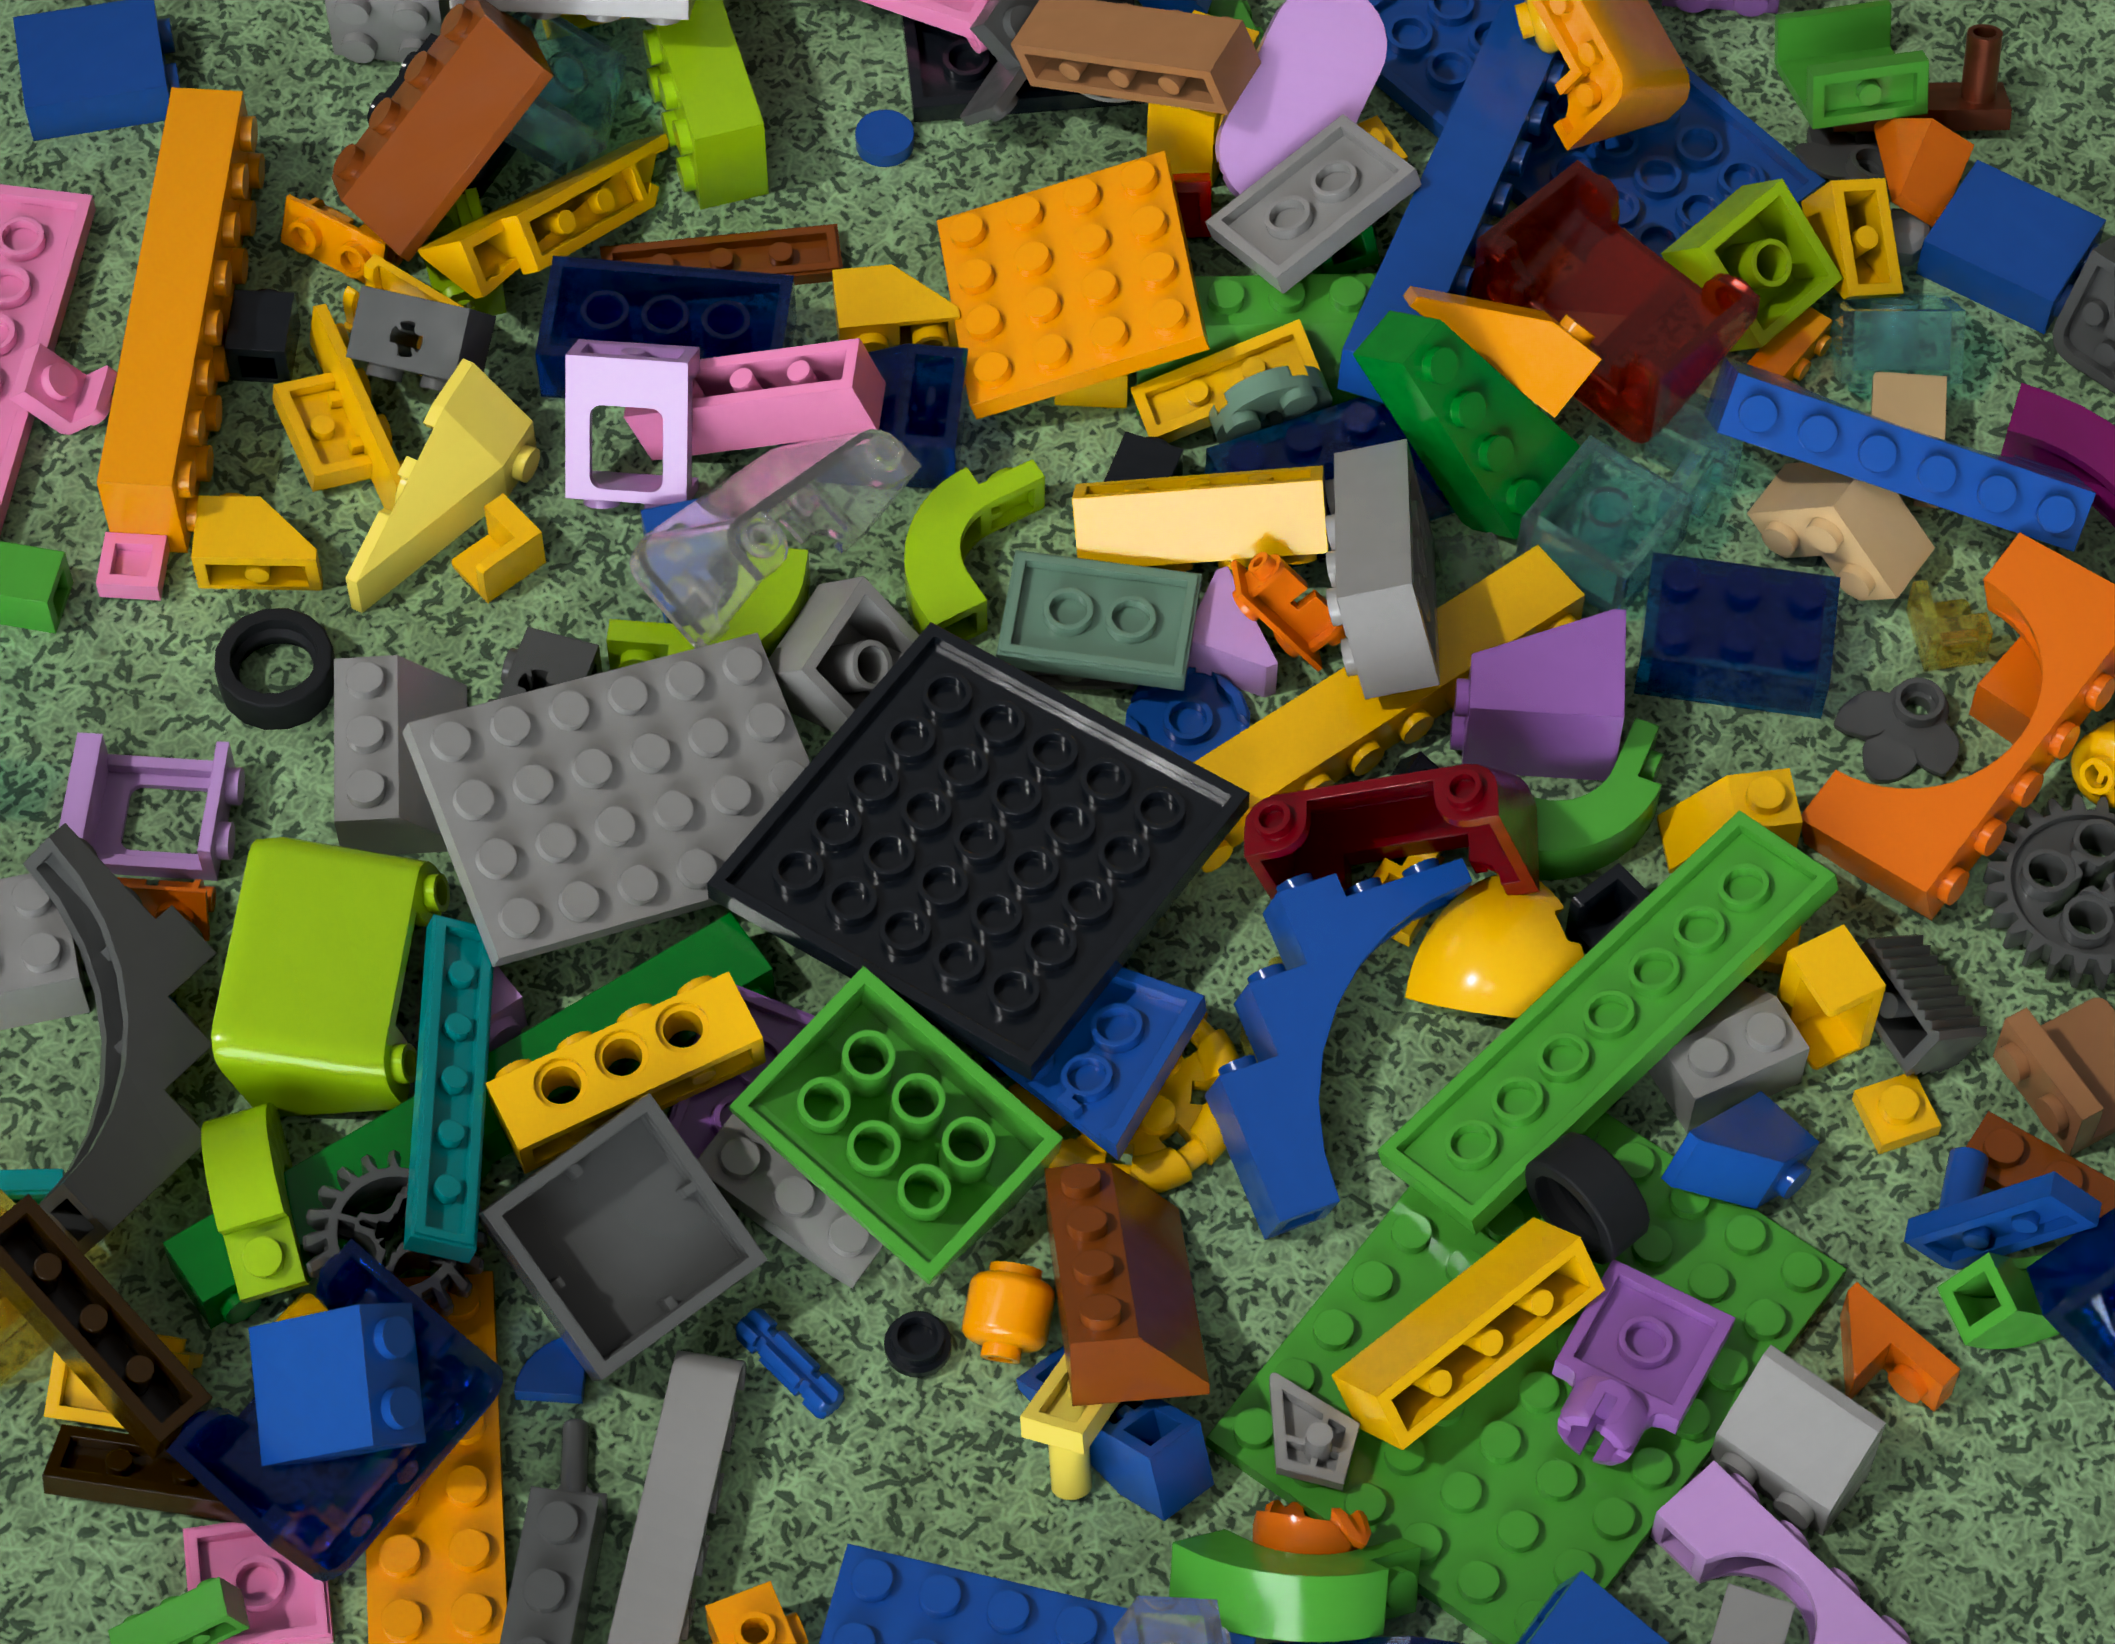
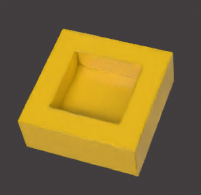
(1896, 1112)

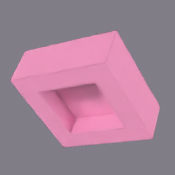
(133, 566)

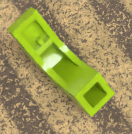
(944, 533)
(767, 611)
(250, 1202)

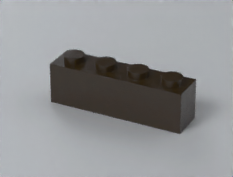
(95, 1329)

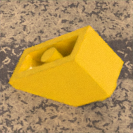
(1858, 235)
(250, 546)
(1761, 795)

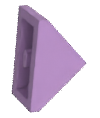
(1230, 641)

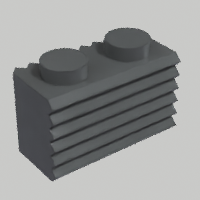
(1920, 1010)

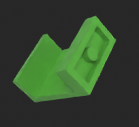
(1844, 65)

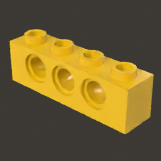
(671, 1074)

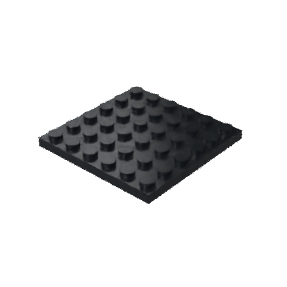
(980, 848)

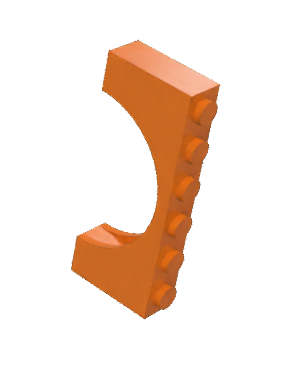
(1929, 838)

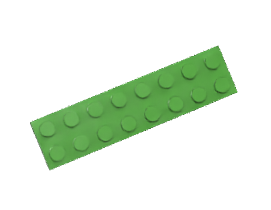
(1608, 1019)

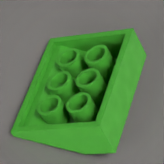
(898, 1126)

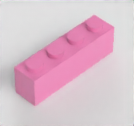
(774, 399)

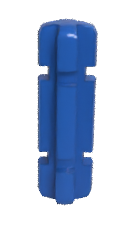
(790, 1363)

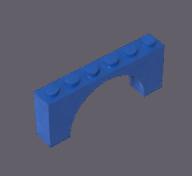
(1833, 436)

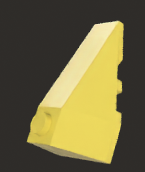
(471, 457)

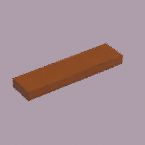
(802, 251)

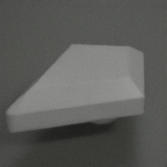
(1309, 1435)

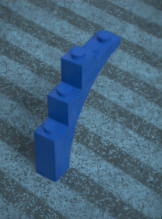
(1272, 1106)

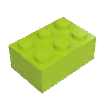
(708, 106)

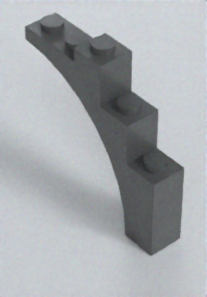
(146, 1040)

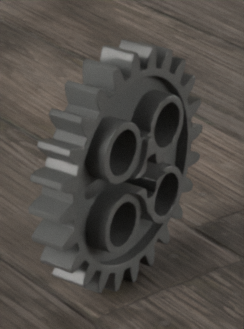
(2054, 850)

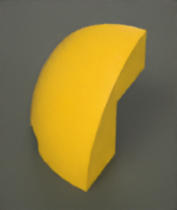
(1492, 951)

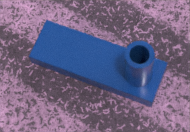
(1998, 1221)

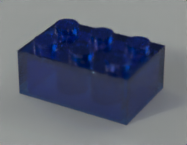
(1737, 635)

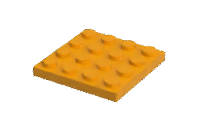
(1072, 285)

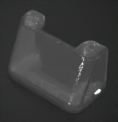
(729, 540)

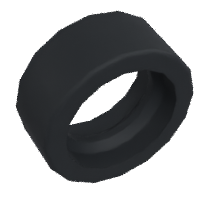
(281, 709)
(1588, 1194)

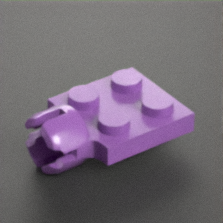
(1635, 1362)

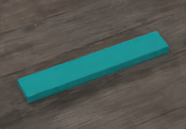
(449, 1092)

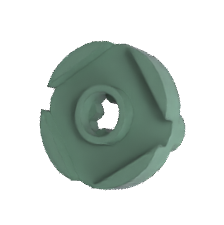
(1268, 401)

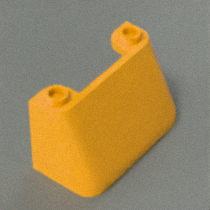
(1619, 66)

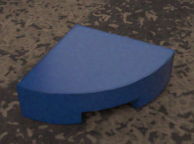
(552, 1376)

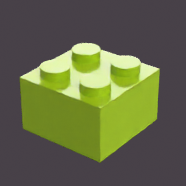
(1766, 243)

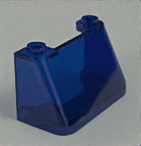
(335, 1508)

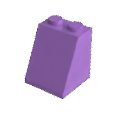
(1546, 702)

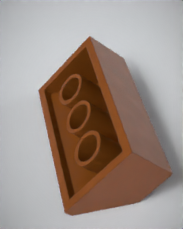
(441, 124)
(1122, 1288)

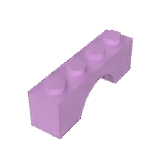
(1723, 1531)

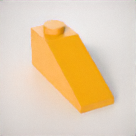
(1523, 344)

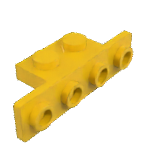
(333, 418)

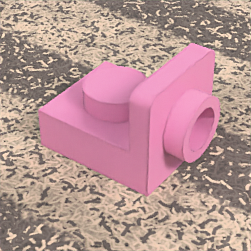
(60, 392)

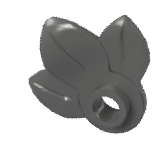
(1841, 154)
(1897, 738)

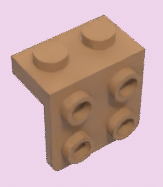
(2065, 1070)

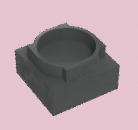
(621, 1237)

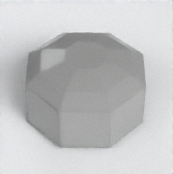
(1909, 236)

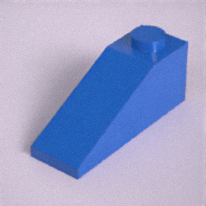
(1144, 1449)

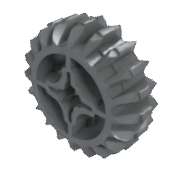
(373, 1230)

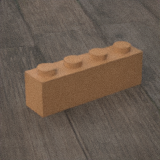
(1137, 53)

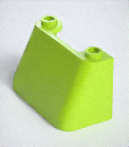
(322, 976)

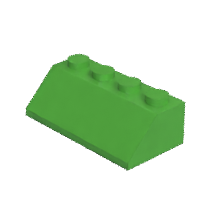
(1249, 306)

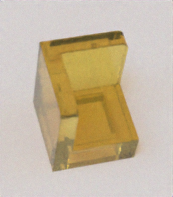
(1946, 630)

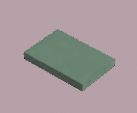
(1099, 620)

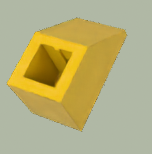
(890, 309)

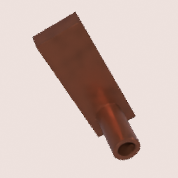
(1976, 101)

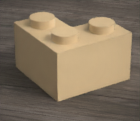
(1853, 525)

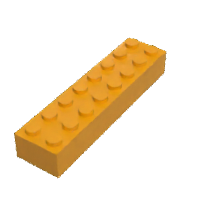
(181, 316)

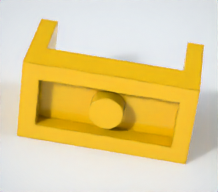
(1831, 995)

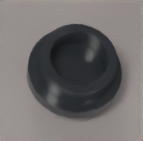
(917, 1344)

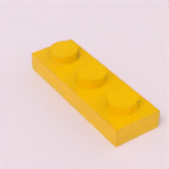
(1182, 398)

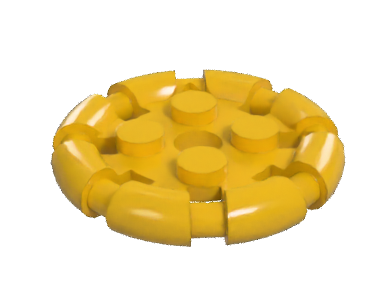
(1171, 1111)

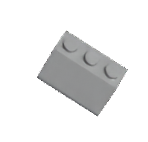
(376, 784)

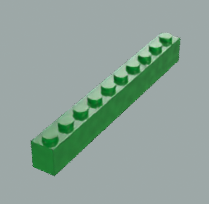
(200, 1253)

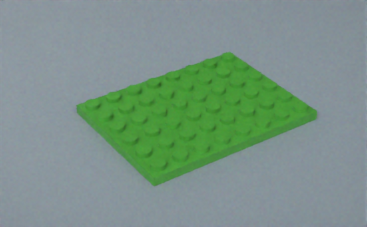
(1493, 1484)

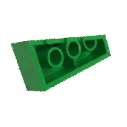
(1464, 420)

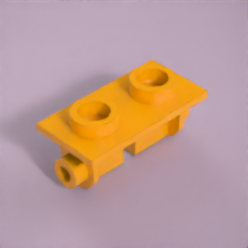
(331, 237)

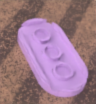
(1313, 68)

